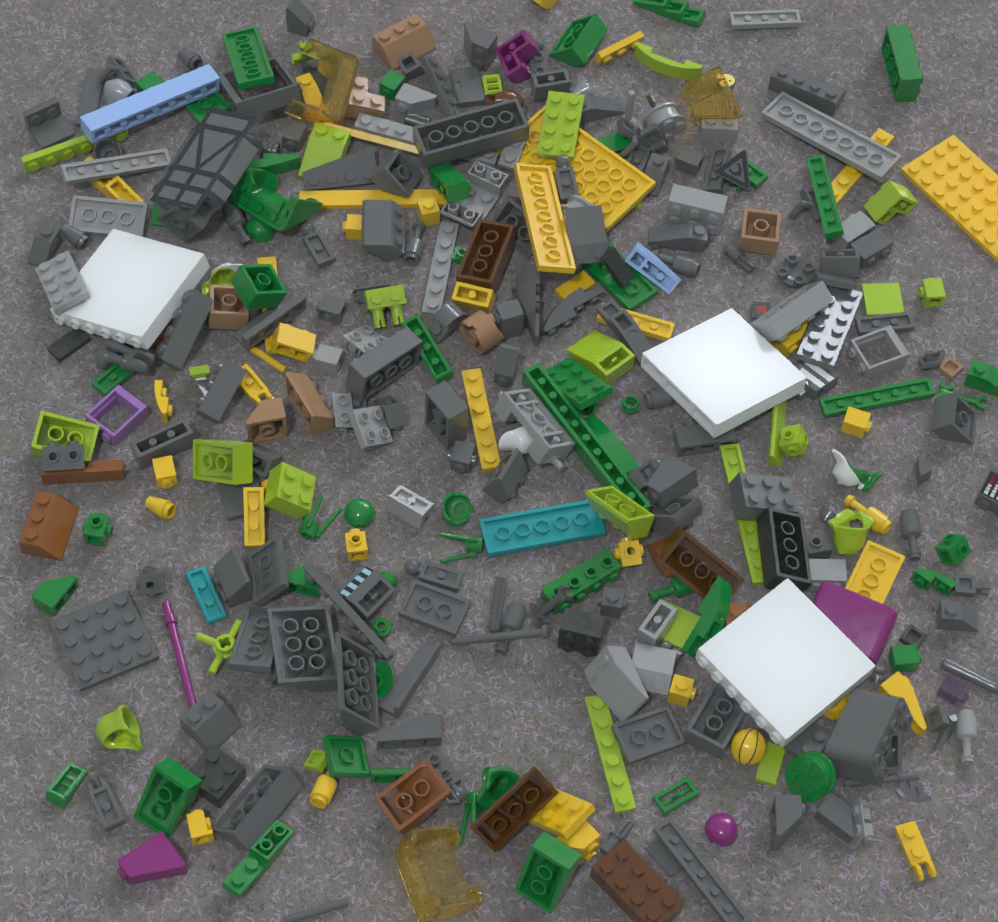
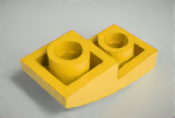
(164, 408)

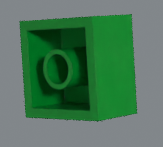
(258, 286)

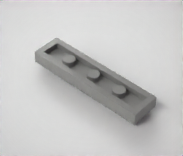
(764, 19)

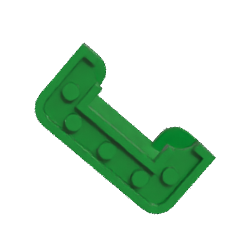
(258, 196)

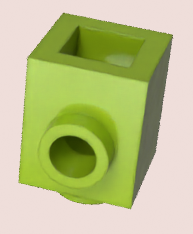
(932, 292)

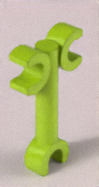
(298, 58)

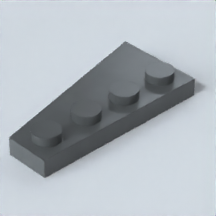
(342, 172)

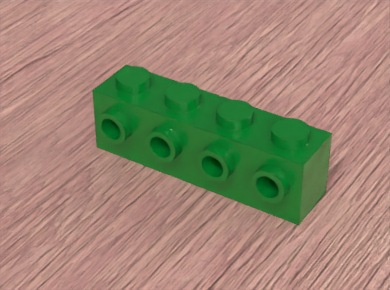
(584, 580)

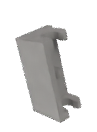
(409, 506)

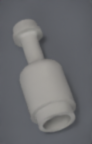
(966, 733)

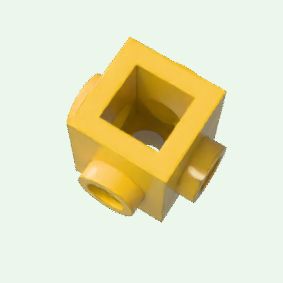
(623, 557)

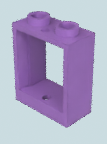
(127, 400)

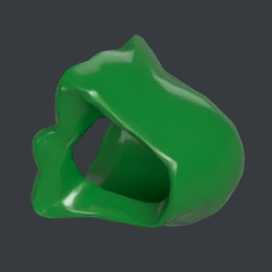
(495, 784)

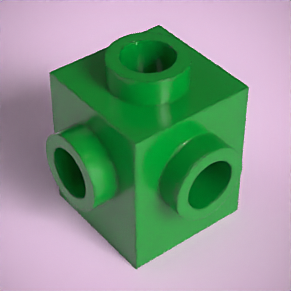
(97, 529)
(953, 549)

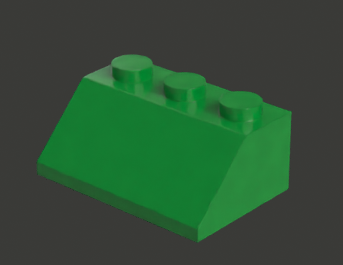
(579, 40)

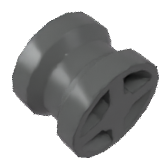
(270, 148)

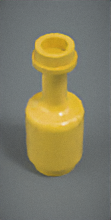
(882, 522)
(323, 791)

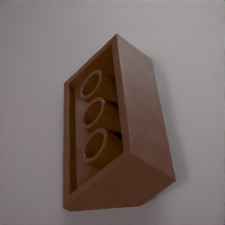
(695, 563)
(514, 809)

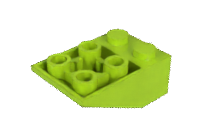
(603, 356)

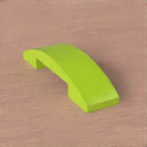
(666, 66)

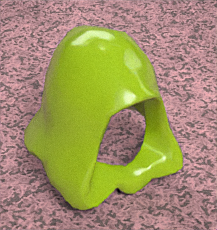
(850, 540)
(125, 727)

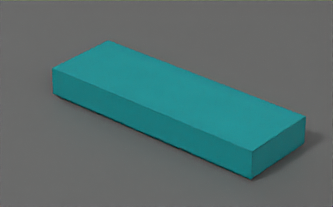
(206, 595)

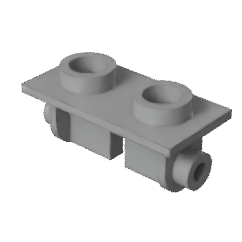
(341, 406)
(860, 813)

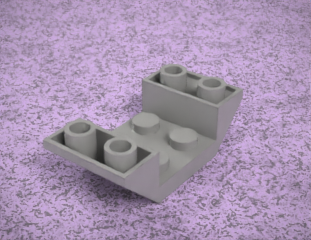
(485, 193)

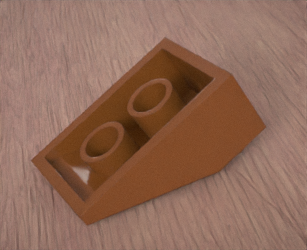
(413, 796)

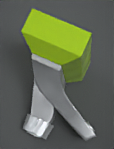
(199, 374)

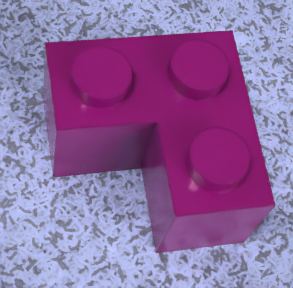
(514, 55)

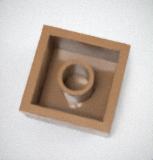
(759, 231)
(227, 309)

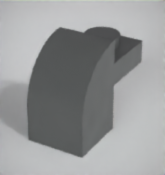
(446, 320)

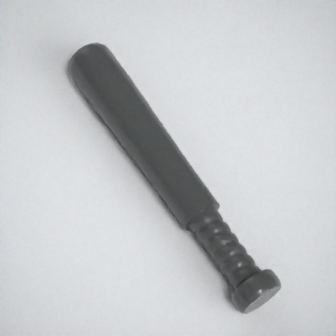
(969, 675)

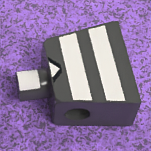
(817, 382)

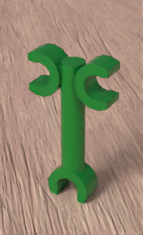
(970, 400)

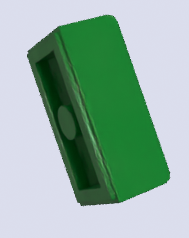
(615, 141)
(387, 775)

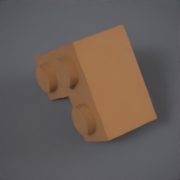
(364, 102)

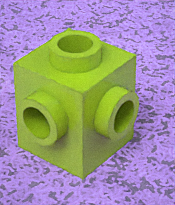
(793, 440)

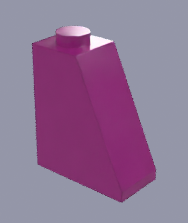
(151, 861)

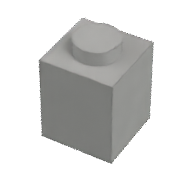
(328, 358)

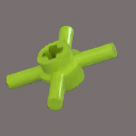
(221, 646)

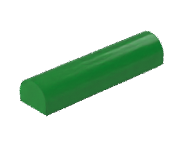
(430, 352)

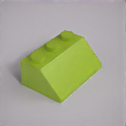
(620, 511)

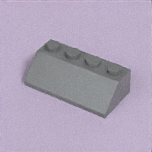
(793, 311)

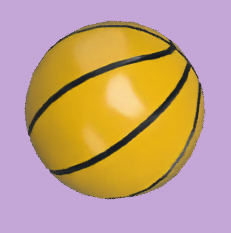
(748, 746)

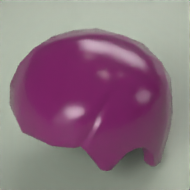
(721, 829)

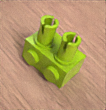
(387, 297)

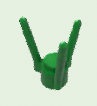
(309, 529)
(472, 544)
(473, 807)

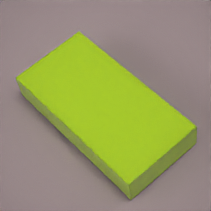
(770, 765)

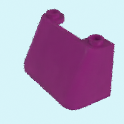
(857, 617)

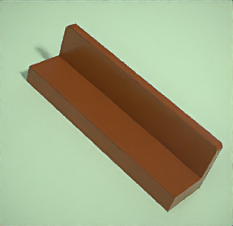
(94, 472)

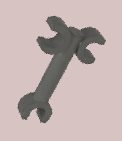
(543, 608)

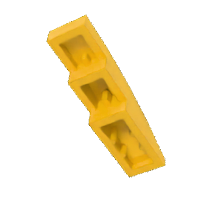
(115, 188)

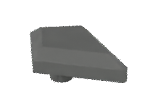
(931, 359)

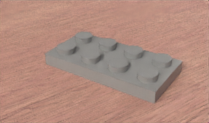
(103, 215)
(62, 282)

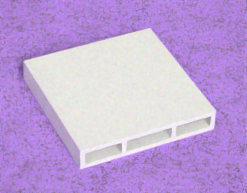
(133, 288)
(723, 372)
(784, 662)

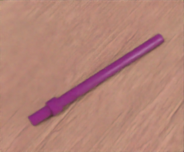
(171, 622)

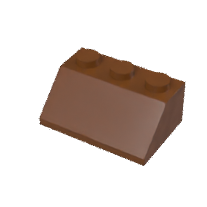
(48, 526)

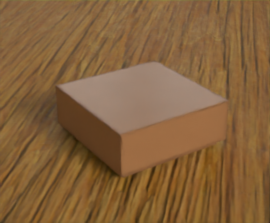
(950, 368)

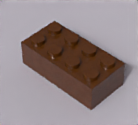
(487, 254)
(635, 886)

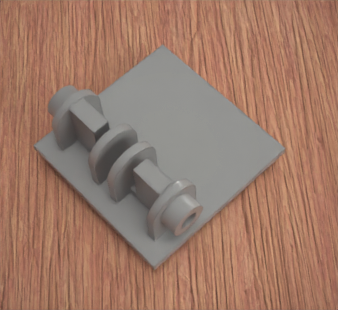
(362, 339)

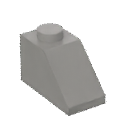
(414, 99)

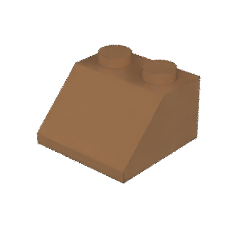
(267, 421)

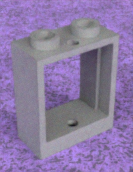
(891, 341)

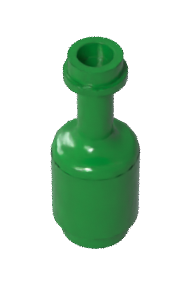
(676, 586)

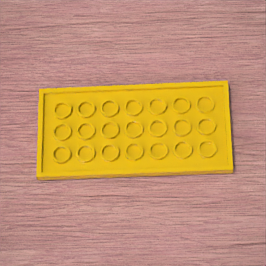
(598, 171)
(960, 188)

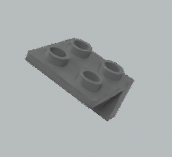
(47, 123)

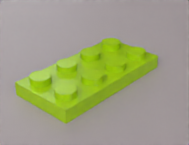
(560, 125)

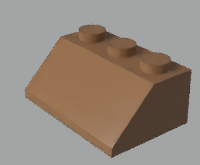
(401, 39)
(309, 403)

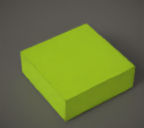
(316, 761)

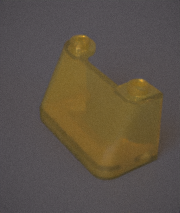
(710, 96)
(434, 874)

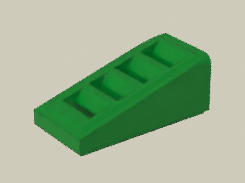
(61, 797)

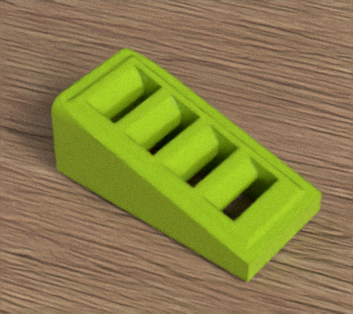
(491, 82)

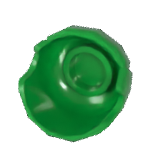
(259, 230)
(359, 513)

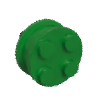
(810, 776)

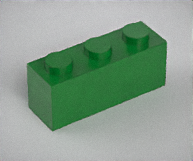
(449, 183)

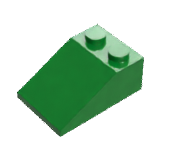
(167, 797)

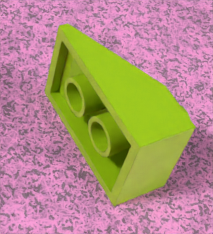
(324, 146)
(63, 429)
(223, 461)

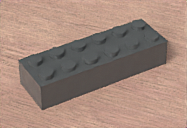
(470, 132)

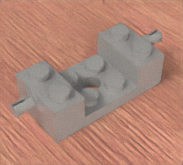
(550, 439)

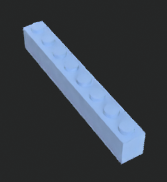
(150, 103)

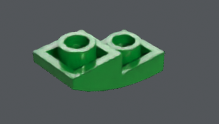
(925, 579)

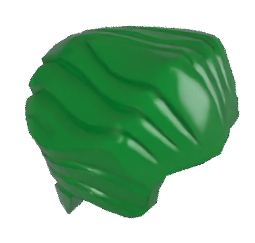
(456, 509)

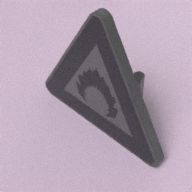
(735, 170)

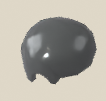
(106, 148)

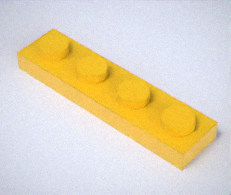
(649, 325)

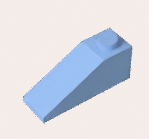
(652, 268)

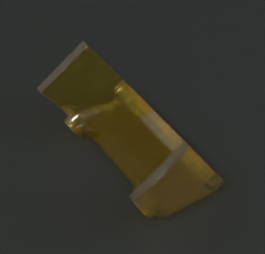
(341, 73)

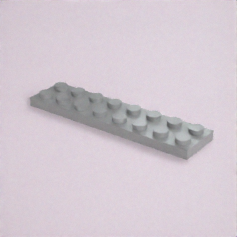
(831, 136)

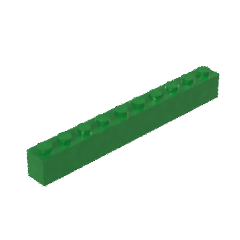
(587, 446)

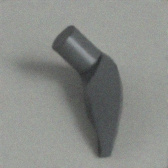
(945, 733)

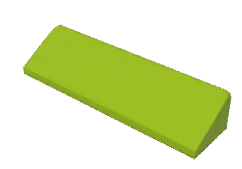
(778, 420)

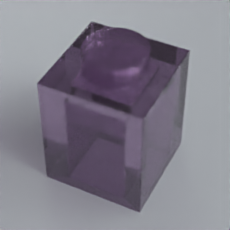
(954, 690)

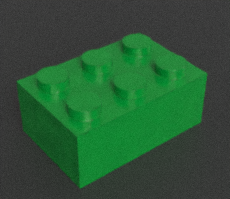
(547, 872)

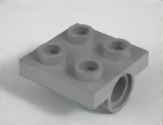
(370, 427)

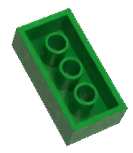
(901, 63)

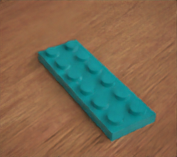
(540, 528)

